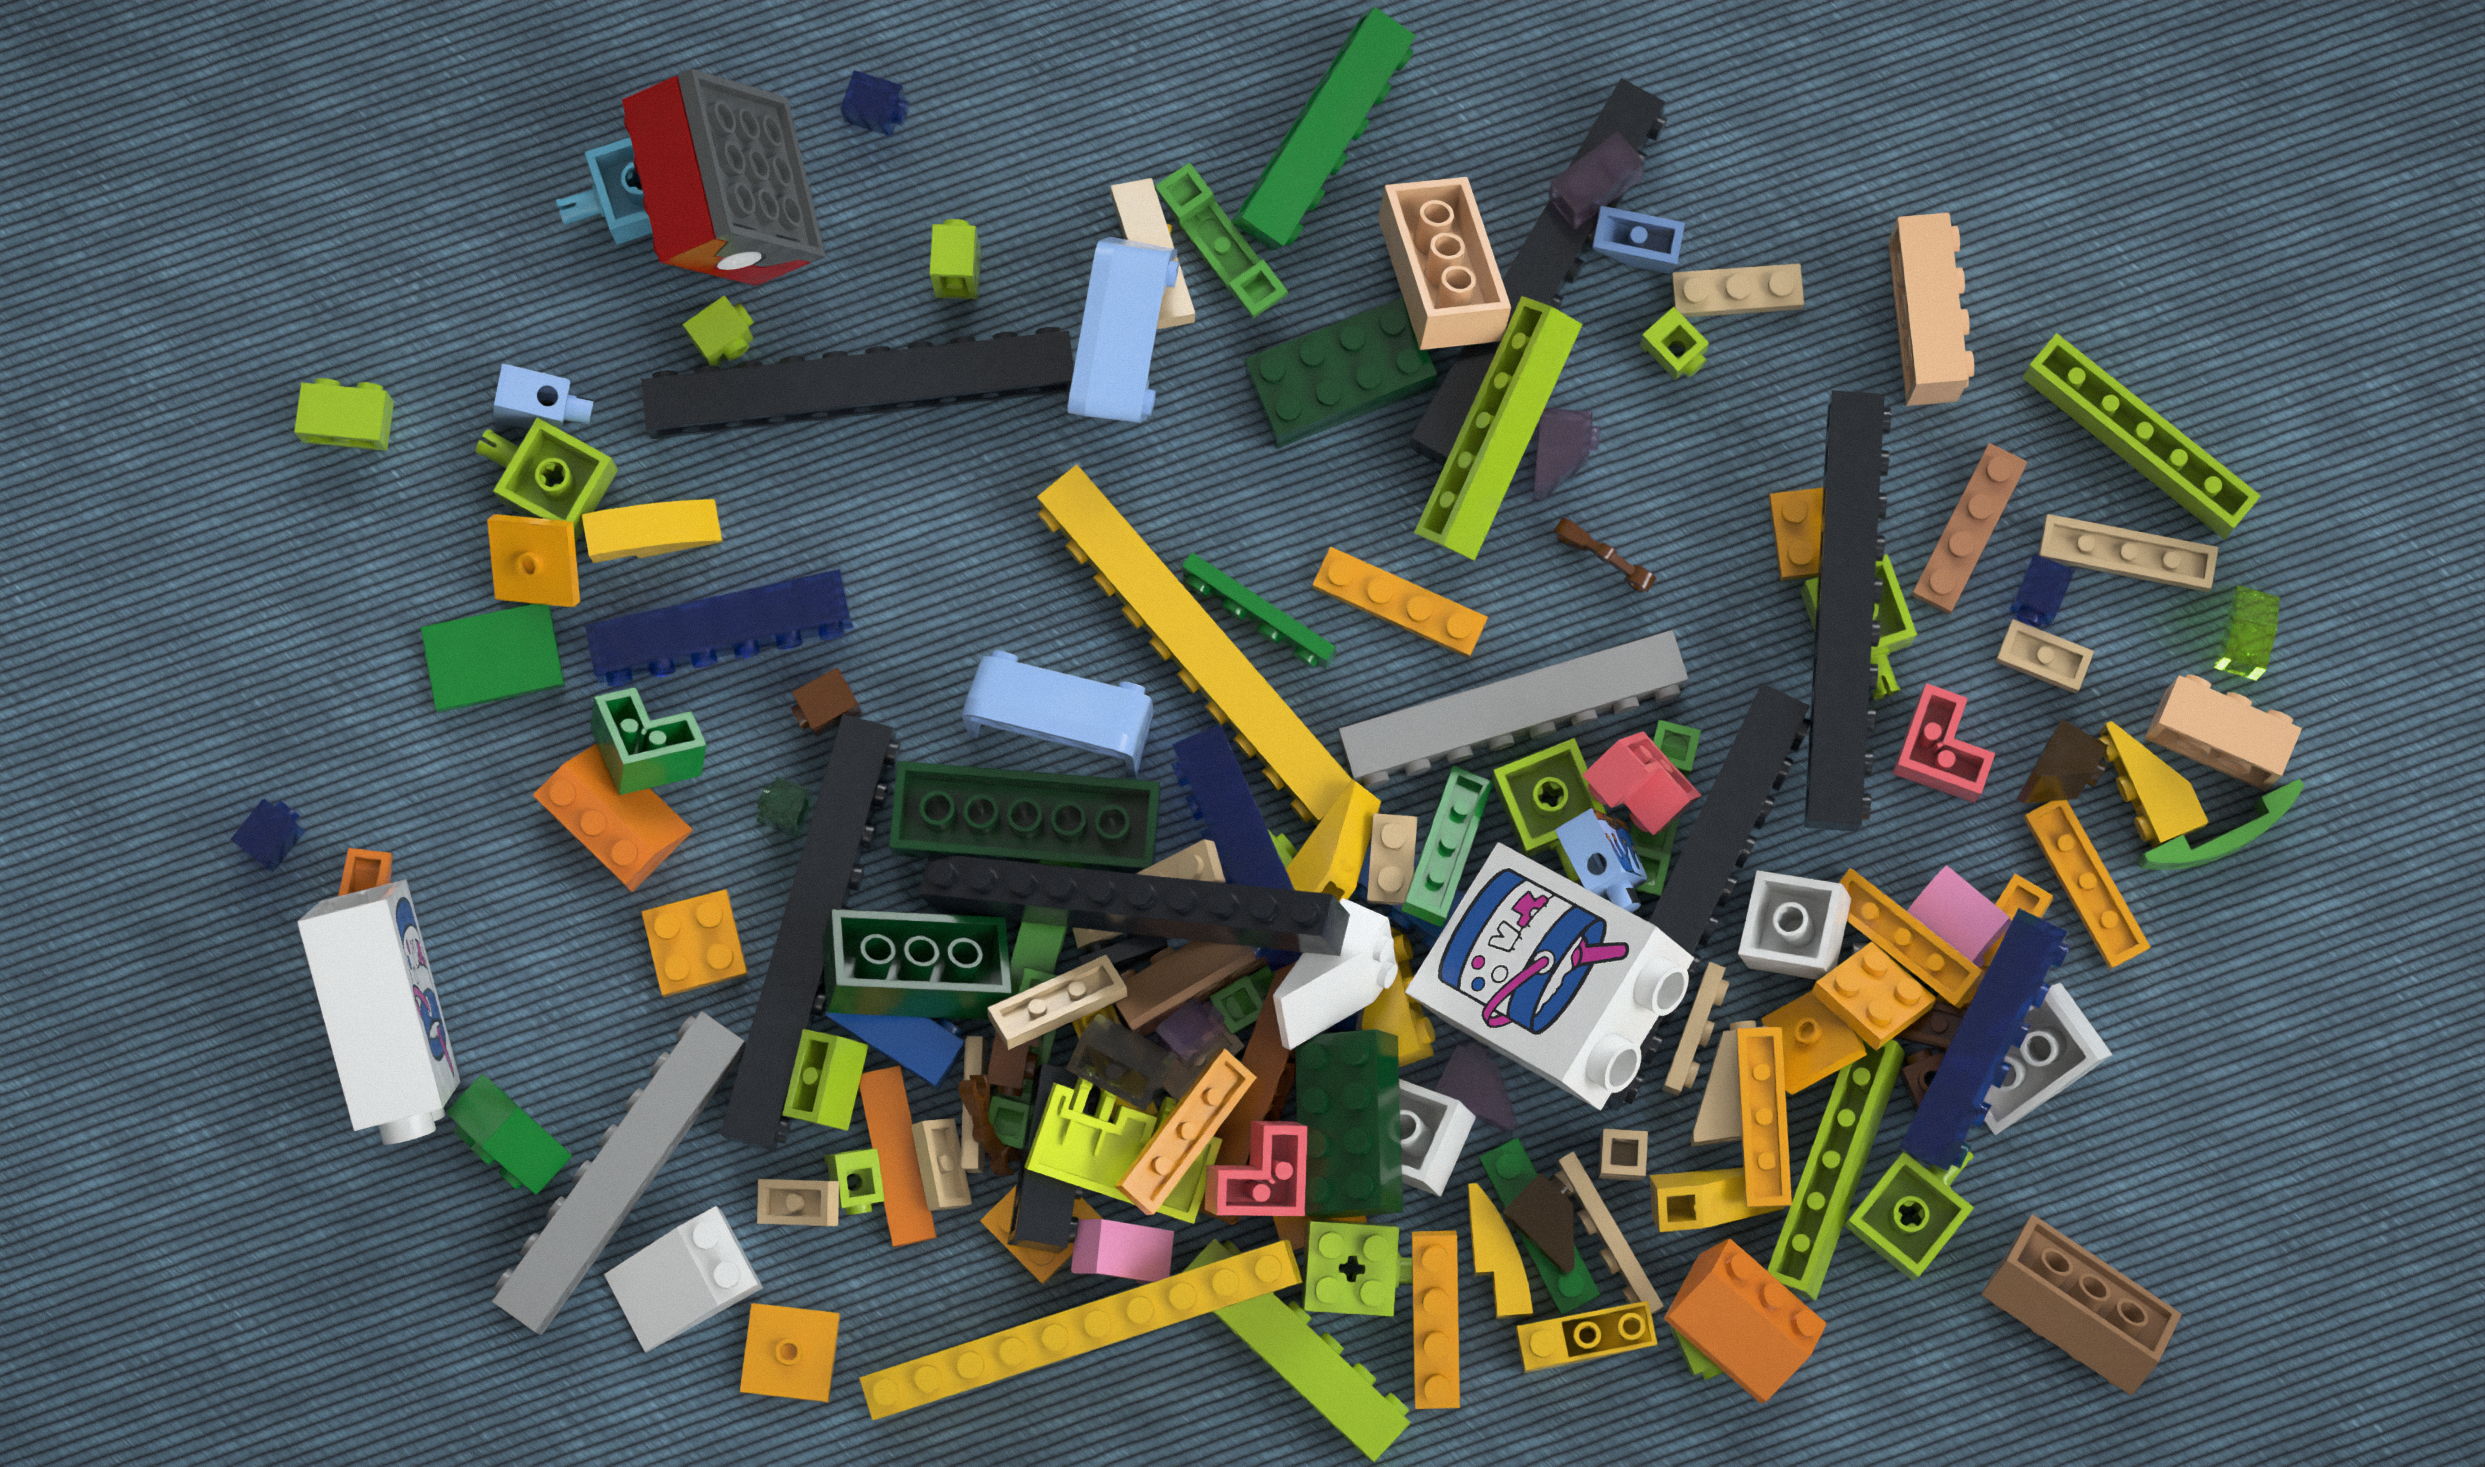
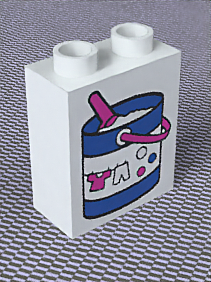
(1552, 976)
(381, 1010)

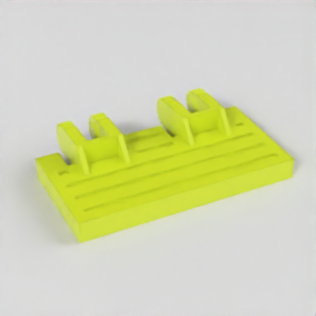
(1098, 1153)

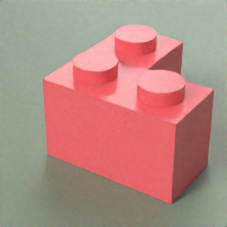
(1934, 756)
(1643, 780)
(1271, 1183)

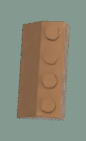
(1179, 976)
(2082, 1305)

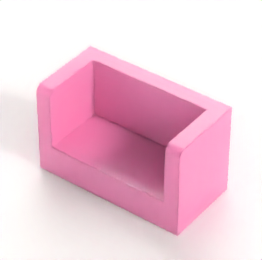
(1122, 1250)

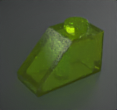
(2249, 633)

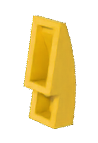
(651, 529)
(1498, 1256)

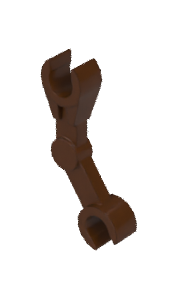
(1576, 537)
(976, 1097)

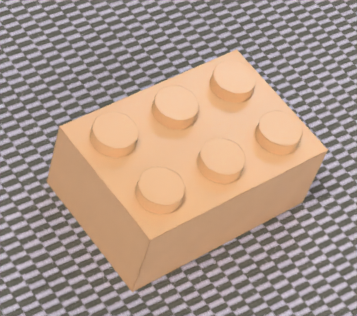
(2223, 732)

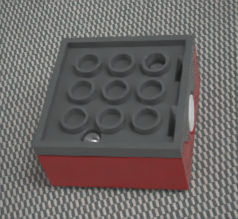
(722, 178)

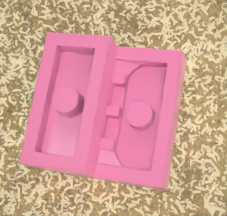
(1960, 915)

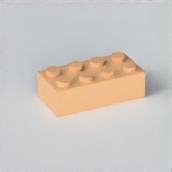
(1444, 263)
(1929, 309)

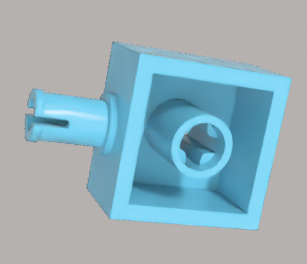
(612, 195)

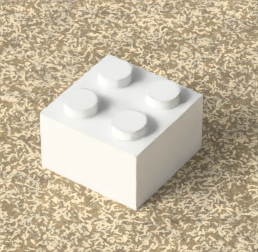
(1794, 925)

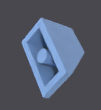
(1638, 239)

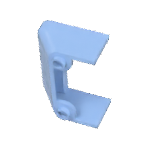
(1120, 330)
(1059, 708)

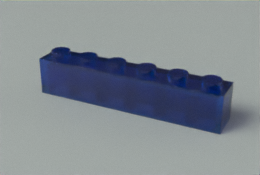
(719, 627)
(1232, 820)
(1984, 1040)

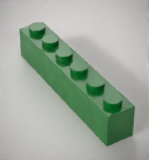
(1324, 129)

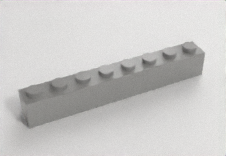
(1513, 708)
(620, 1172)

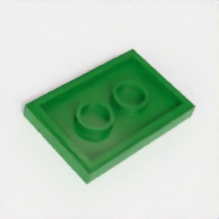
(492, 657)

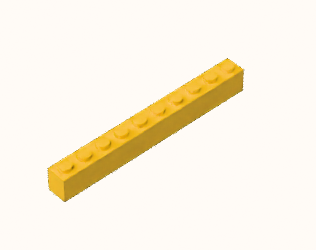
(1194, 643)
(1081, 1329)

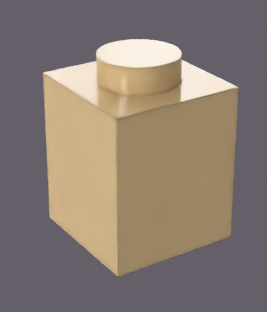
(1623, 1154)

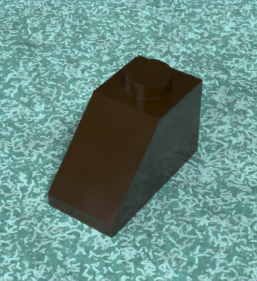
(2064, 766)
(1546, 1220)

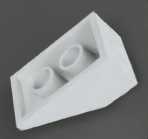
(1332, 987)
(2052, 1057)
(1431, 1136)
(683, 1279)

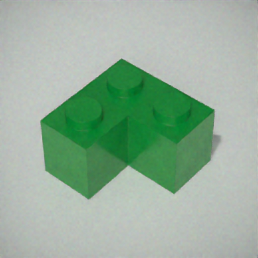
(641, 750)
(506, 1133)

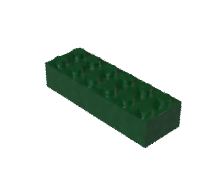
(1025, 817)

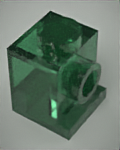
(784, 806)

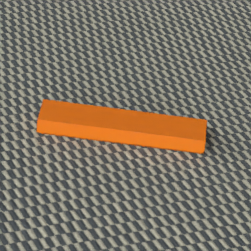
(891, 1133)

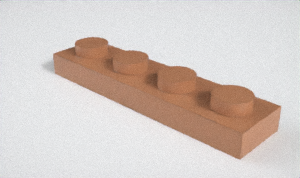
(1969, 528)

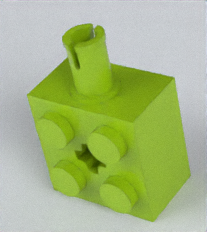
(543, 456)
(1895, 624)
(1521, 790)
(1936, 1207)
(1372, 1287)

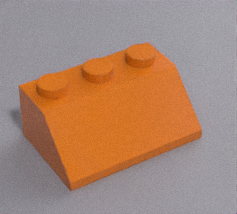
(624, 831)
(1744, 1320)

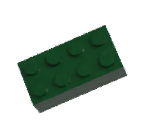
(1339, 373)
(915, 964)
(1353, 1123)

